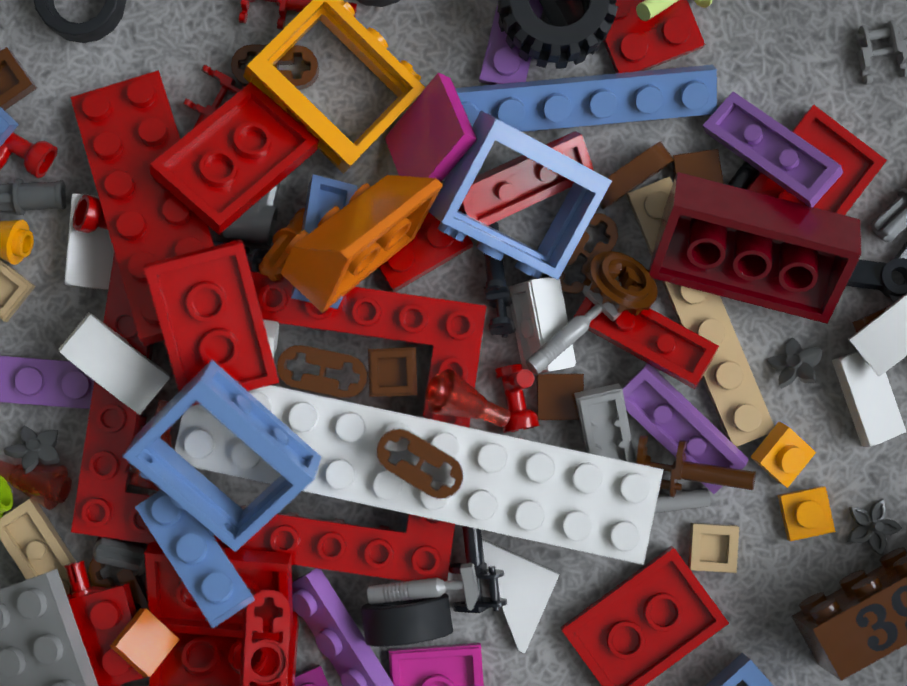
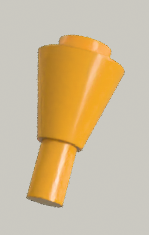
(15, 241)

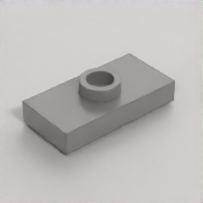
(605, 422)

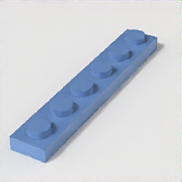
(596, 98)

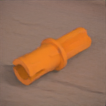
(276, 256)

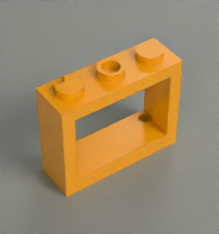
(367, 46)

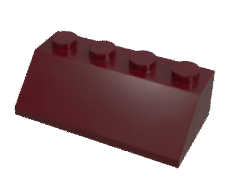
(755, 248)

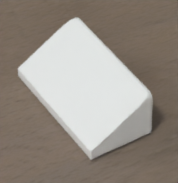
(88, 255)
(537, 316)
(868, 400)

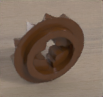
(637, 287)

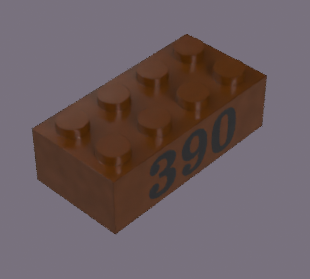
(860, 619)

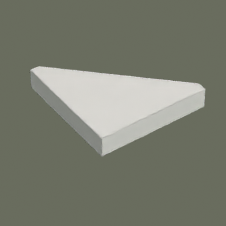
(525, 587)

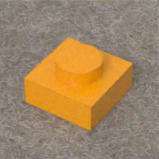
(783, 454)
(806, 513)

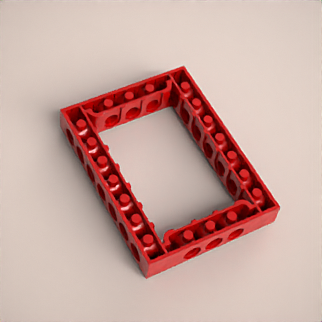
(420, 553)

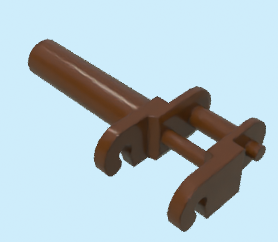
(695, 471)

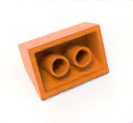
(358, 237)

